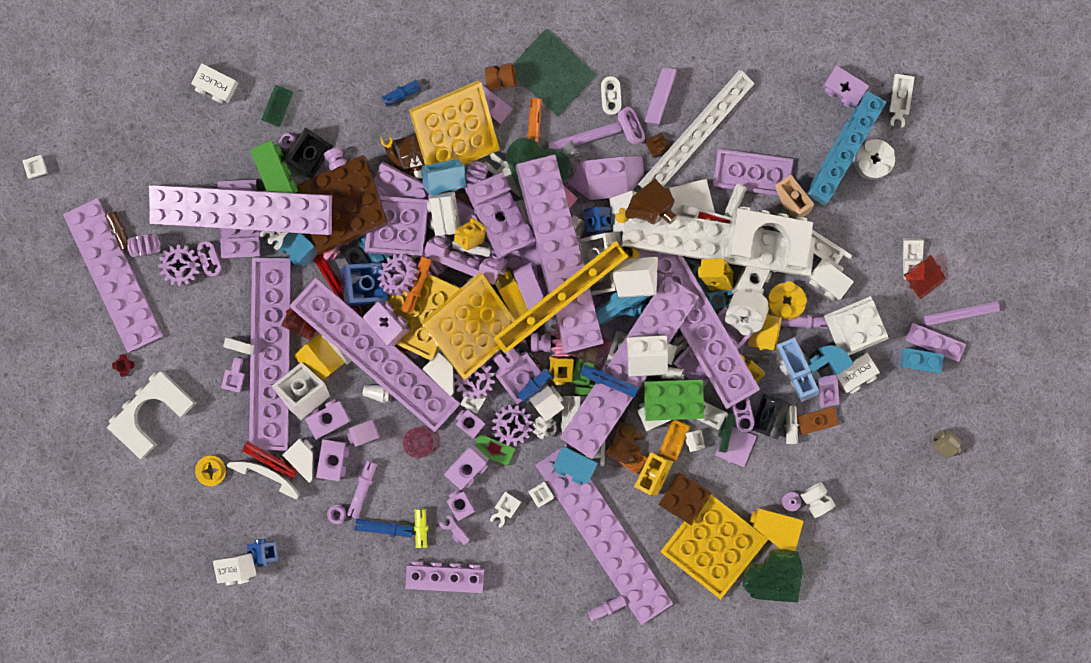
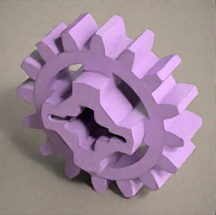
(179, 256)
(397, 275)
(477, 391)
(521, 427)

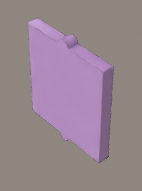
(739, 447)

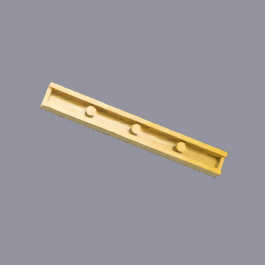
(560, 297)

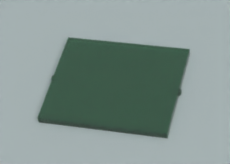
(552, 72)

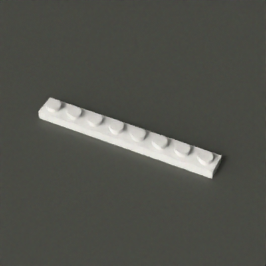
(699, 129)

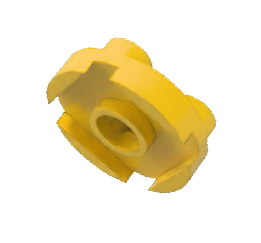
(790, 291)

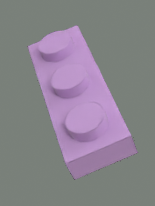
(935, 342)

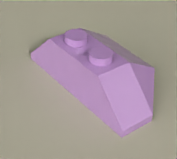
(608, 177)

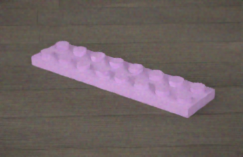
(113, 275)

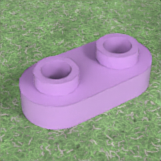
(631, 125)

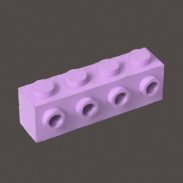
(444, 578)

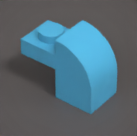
(834, 356)

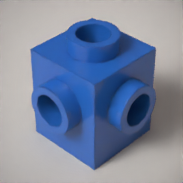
(598, 220)
(263, 552)

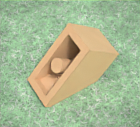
(794, 198)

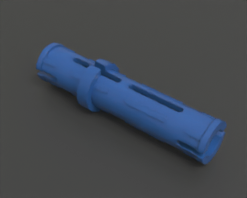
(629, 390)
(384, 528)

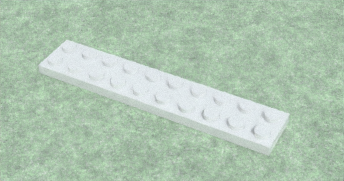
(709, 240)

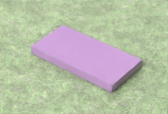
(751, 170)

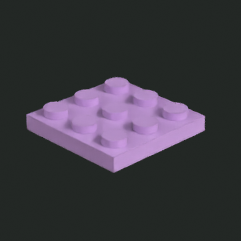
(405, 229)

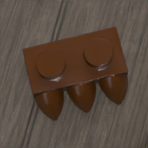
(624, 443)

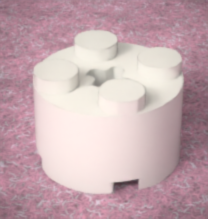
(884, 154)
(747, 311)

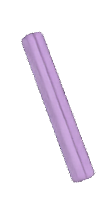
(588, 136)
(962, 313)

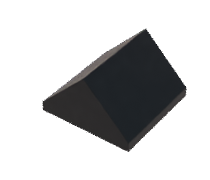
(308, 152)
(770, 416)

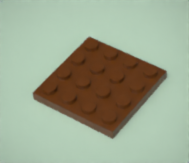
(354, 203)

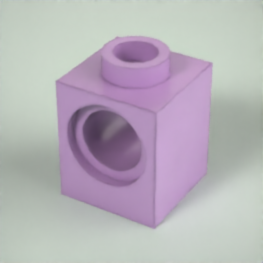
(479, 423)
(460, 513)

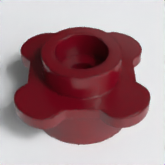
(118, 365)

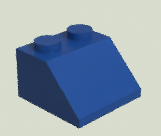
(362, 284)

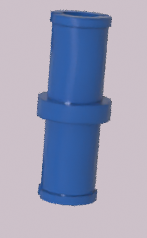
(401, 93)
(534, 385)

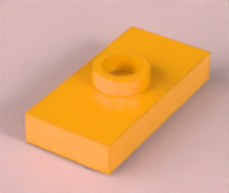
(674, 440)

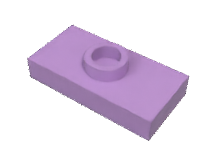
(498, 109)

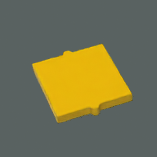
(768, 335)

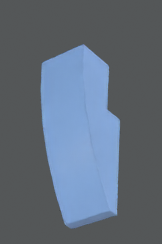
(798, 369)

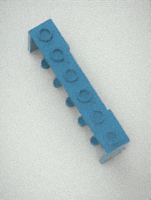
(845, 148)

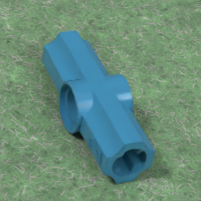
(616, 307)

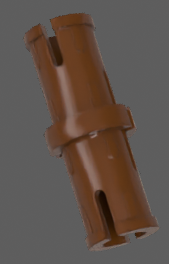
(118, 230)

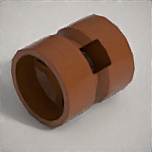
(502, 76)

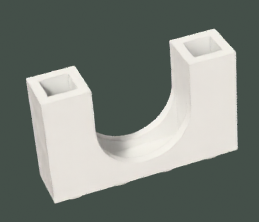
(795, 231)
(126, 425)

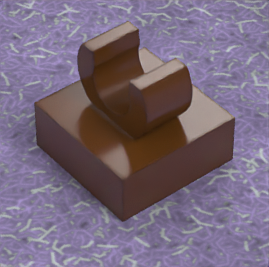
(657, 145)

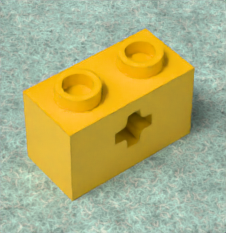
(716, 274)
(653, 474)

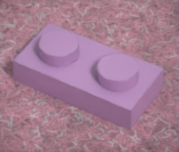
(828, 391)

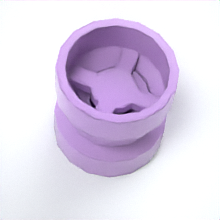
(335, 158)
(541, 342)

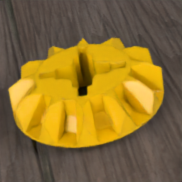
(204, 477)

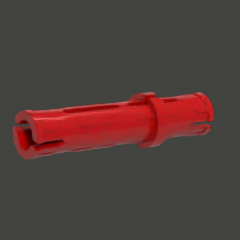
(251, 450)

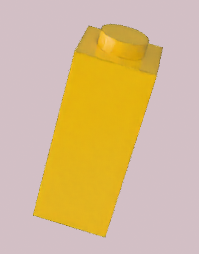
(511, 294)
(777, 528)

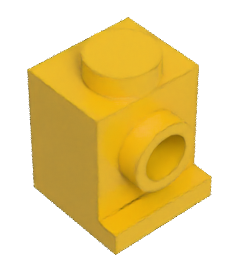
(470, 234)
(566, 364)

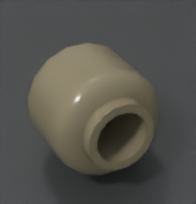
(946, 443)

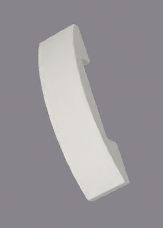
(286, 488)

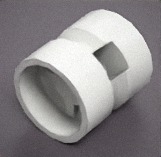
(818, 500)

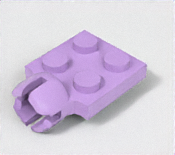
(515, 371)

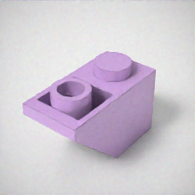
(363, 433)

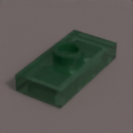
(277, 106)
(725, 433)

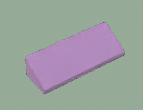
(660, 96)

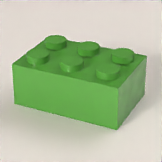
(272, 168)
(673, 400)

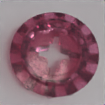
(409, 446)

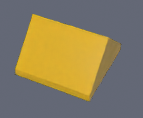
(319, 357)

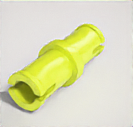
(420, 528)

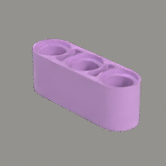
(529, 284)
(745, 413)

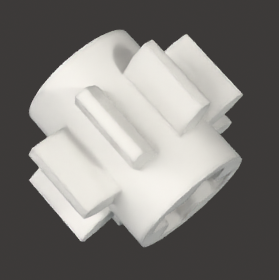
(544, 428)

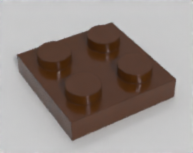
(685, 499)

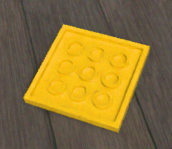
(455, 126)
(433, 294)
(466, 325)
(714, 547)

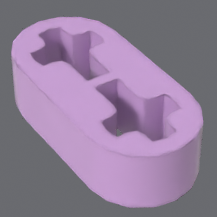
(205, 260)

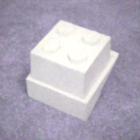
(856, 326)

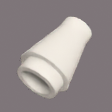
(377, 393)

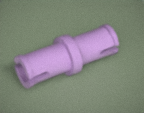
(606, 608)

